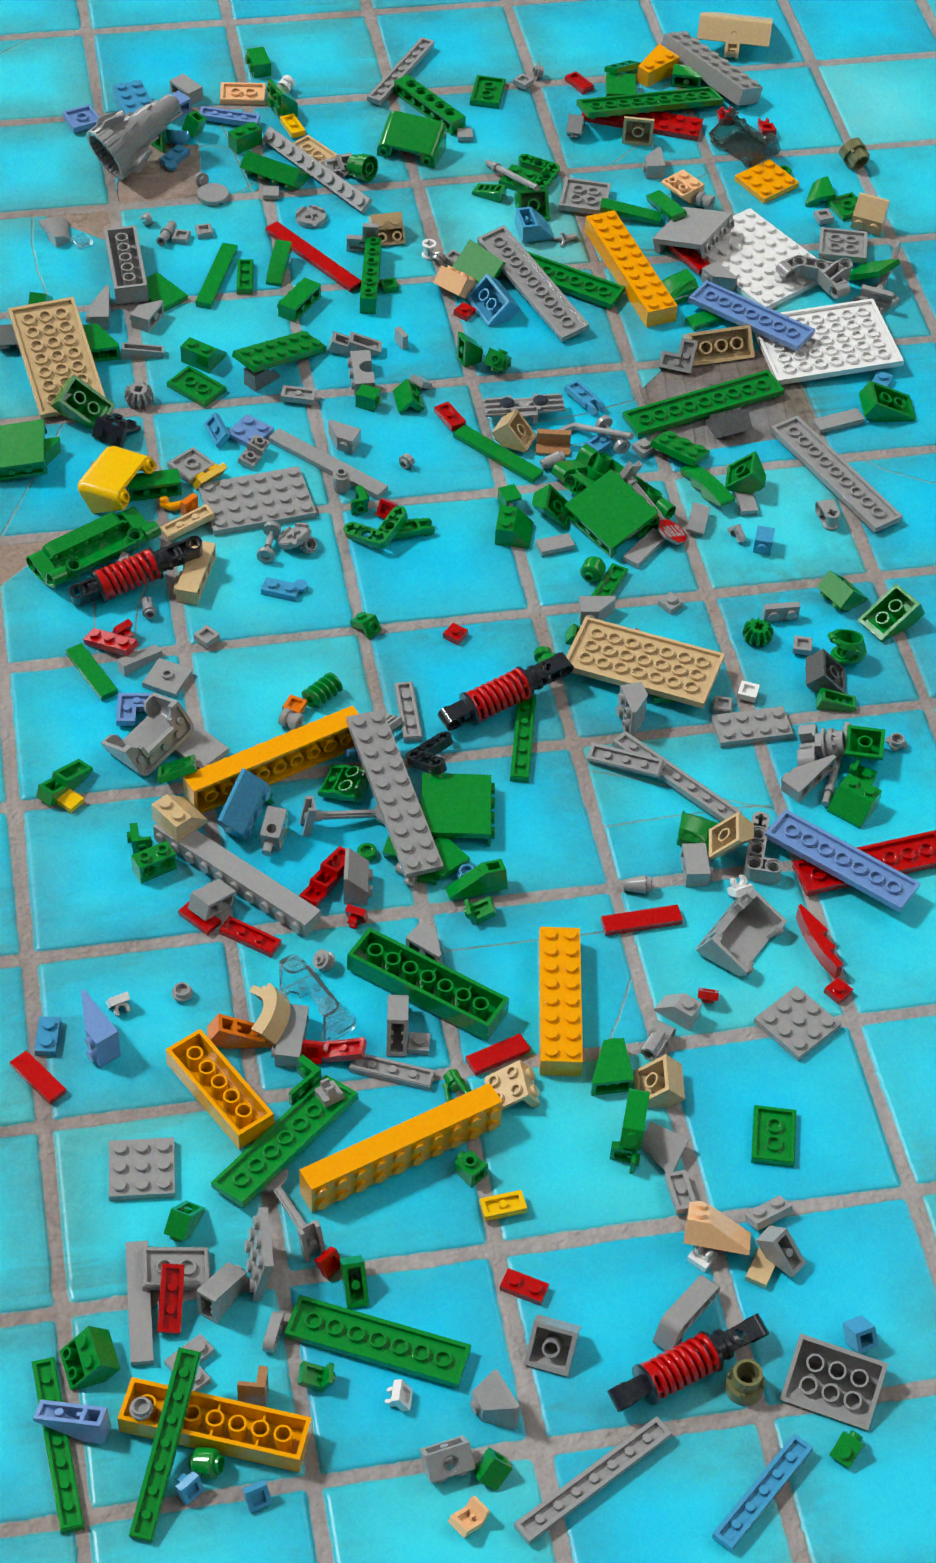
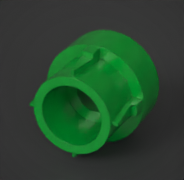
(362, 166)

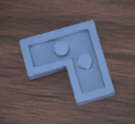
(128, 706)

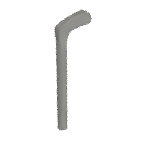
(599, 430)

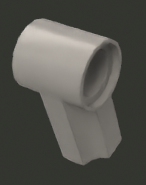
(659, 1037)

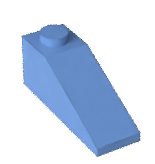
(75, 1420)

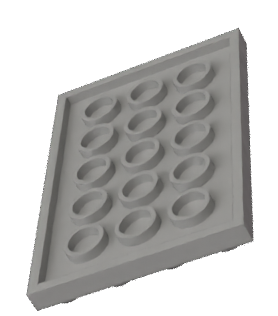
(257, 498)

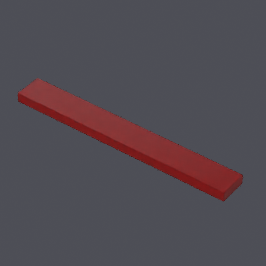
(314, 257)

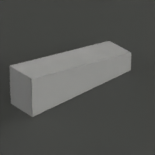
(141, 351)
(138, 659)

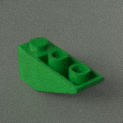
(482, 879)

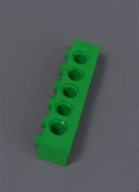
(428, 103)
(370, 275)

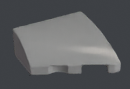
(338, 164)
(56, 229)
(663, 1146)

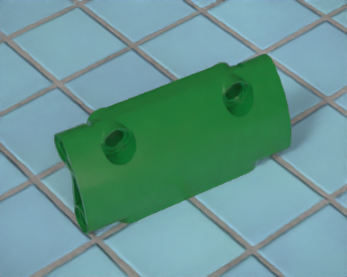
(592, 465)
(91, 546)

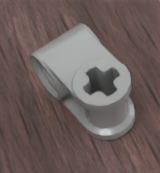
(828, 514)

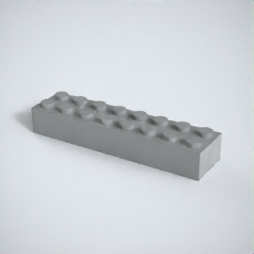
(714, 69)

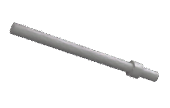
(496, 167)
(829, 788)

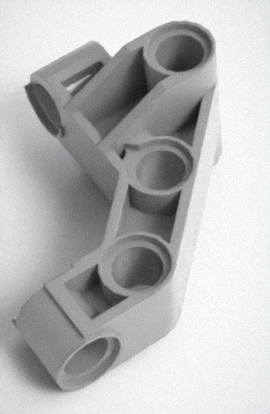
(829, 275)

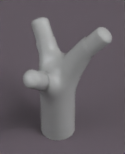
(565, 238)

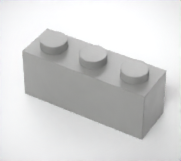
(290, 1043)

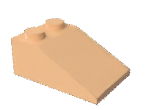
(714, 1230)

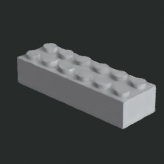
(126, 264)

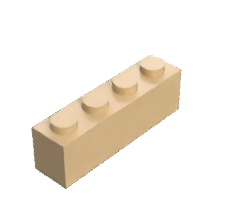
(194, 575)

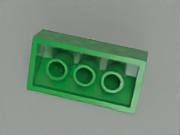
(273, 170)

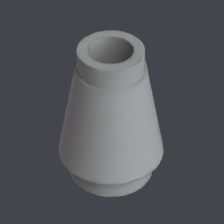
(549, 461)
(638, 884)

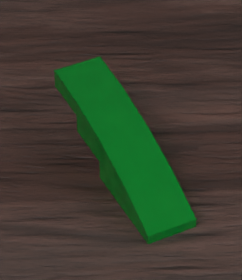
(710, 487)

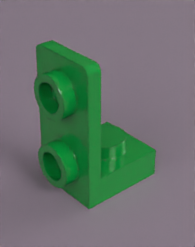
(311, 1075)

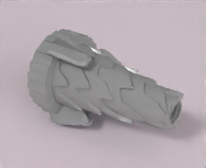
(124, 141)

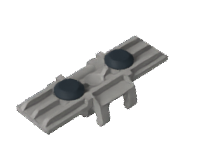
(526, 406)

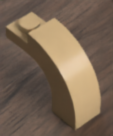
(274, 1013)

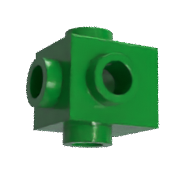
(498, 360)

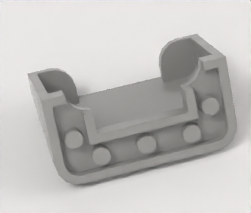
(154, 737)
(742, 933)

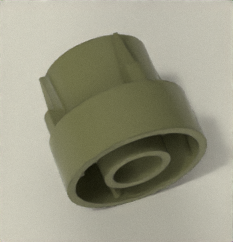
(854, 153)
(745, 1382)

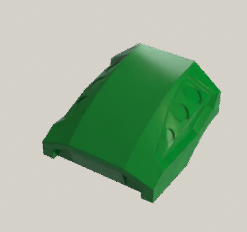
(681, 285)
(345, 783)
(694, 829)

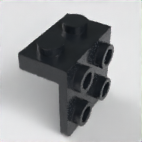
(113, 429)

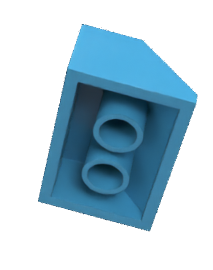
(492, 301)
(244, 805)

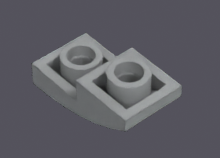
(253, 453)
(697, 519)

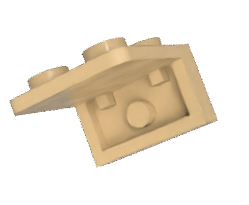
(515, 1084)

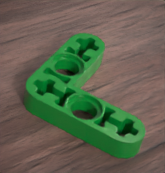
(529, 162)
(381, 534)

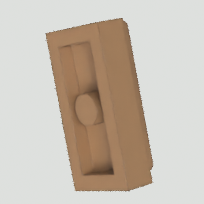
(551, 440)
(255, 1392)

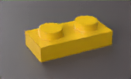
(292, 126)
(214, 472)
(503, 1205)

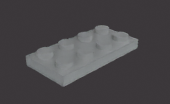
(751, 726)

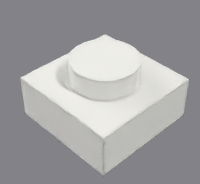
(748, 691)

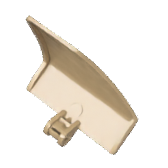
(734, 30)

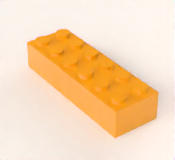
(219, 1088)

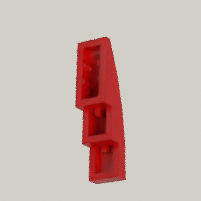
(326, 878)
(815, 937)

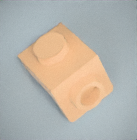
(470, 1517)

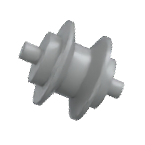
(323, 960)

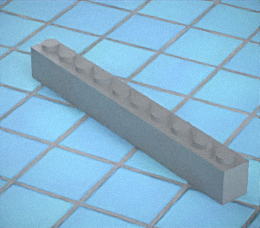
(245, 880)

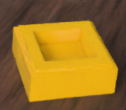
(70, 800)

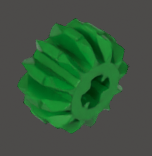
(757, 632)

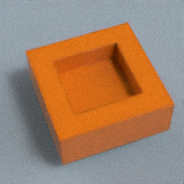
(189, 504)
(295, 703)

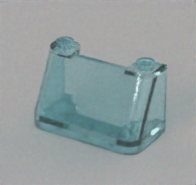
(302, 979)

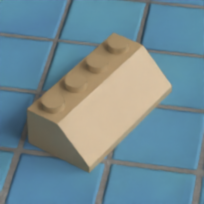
(722, 345)

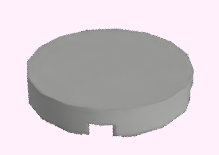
(212, 194)
(311, 217)
(294, 536)

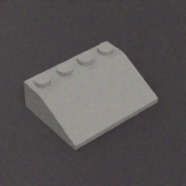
(834, 1381)

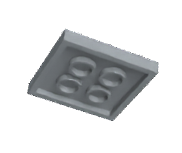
(583, 195)
(843, 243)
(797, 1023)
(141, 1169)
(260, 1254)

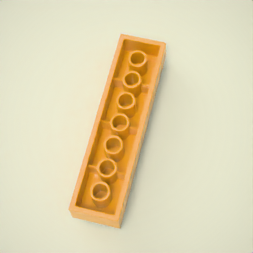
(560, 1002)
(225, 1424)

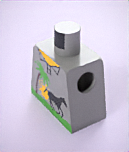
(274, 830)

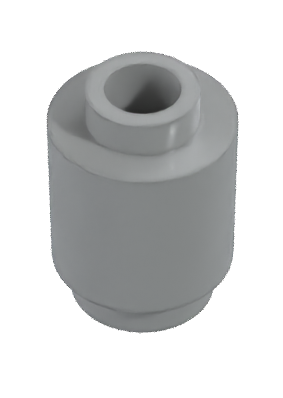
(341, 480)

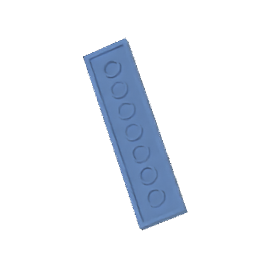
(747, 312)
(842, 860)

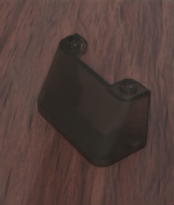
(743, 140)

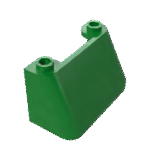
(413, 135)

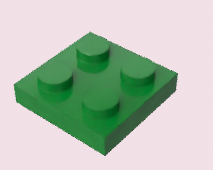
(523, 172)

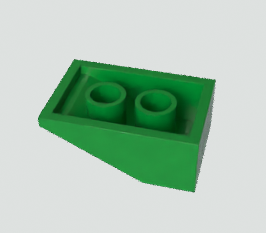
(81, 402)
(885, 404)
(892, 613)

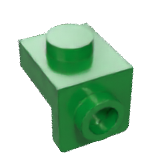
(361, 500)
(367, 622)
(138, 844)
(480, 910)
(625, 1155)
(316, 1376)
(847, 1448)

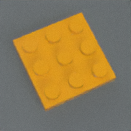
(766, 181)

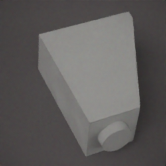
(397, 1025)
(220, 1291)

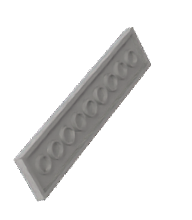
(534, 284)
(836, 474)
(394, 793)

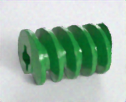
(322, 690)

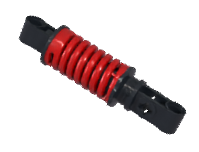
(131, 571)
(504, 692)
(685, 1364)

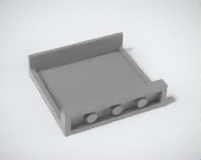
(698, 230)

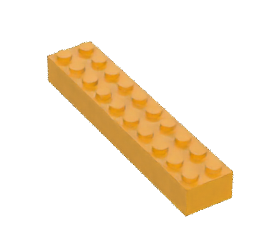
(631, 269)
(271, 760)
(400, 1147)

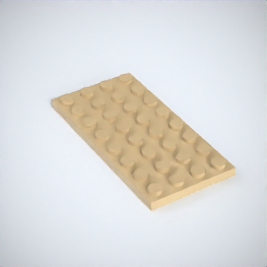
(53, 349)
(632, 656)

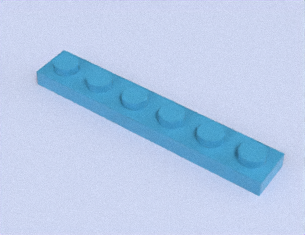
(762, 1492)

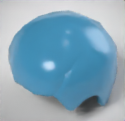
(177, 136)

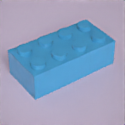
(130, 96)

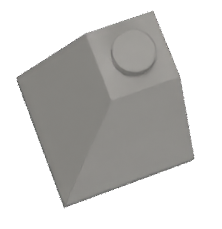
(495, 1402)

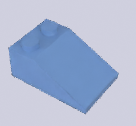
(101, 1035)

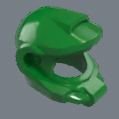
(849, 646)

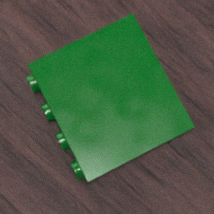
(22, 450)
(610, 512)
(459, 805)

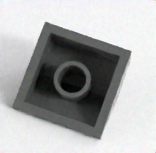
(824, 672)

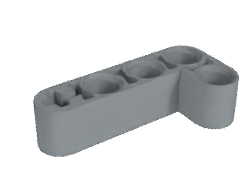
(757, 867)
(685, 1312)

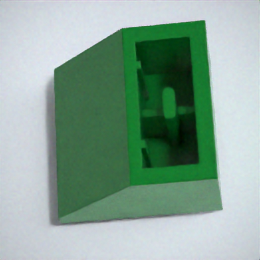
(280, 100)
(89, 1358)

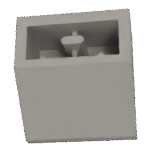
(632, 706)

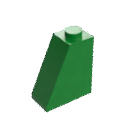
(101, 344)
(613, 1069)
(634, 1119)

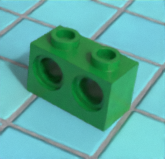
(154, 861)

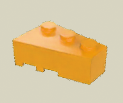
(656, 66)

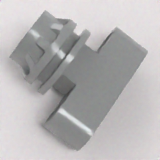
(819, 744)

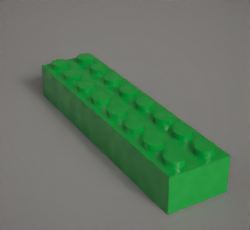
(428, 983)

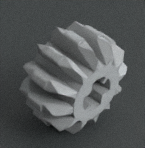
(138, 395)

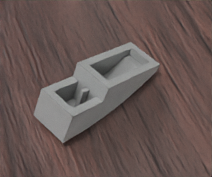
(344, 344)

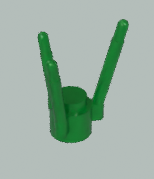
(454, 1082)

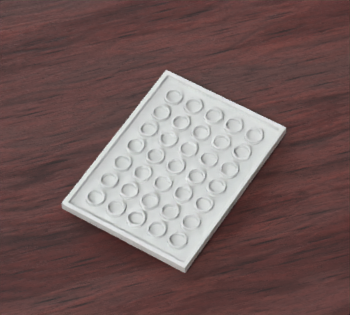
(752, 255)
(845, 341)

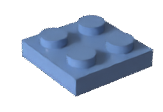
(80, 118)
(247, 427)

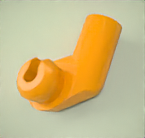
(171, 506)

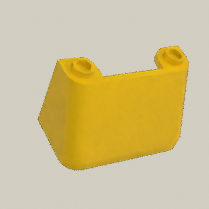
(108, 476)

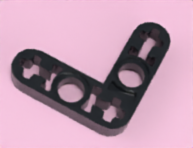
(424, 755)

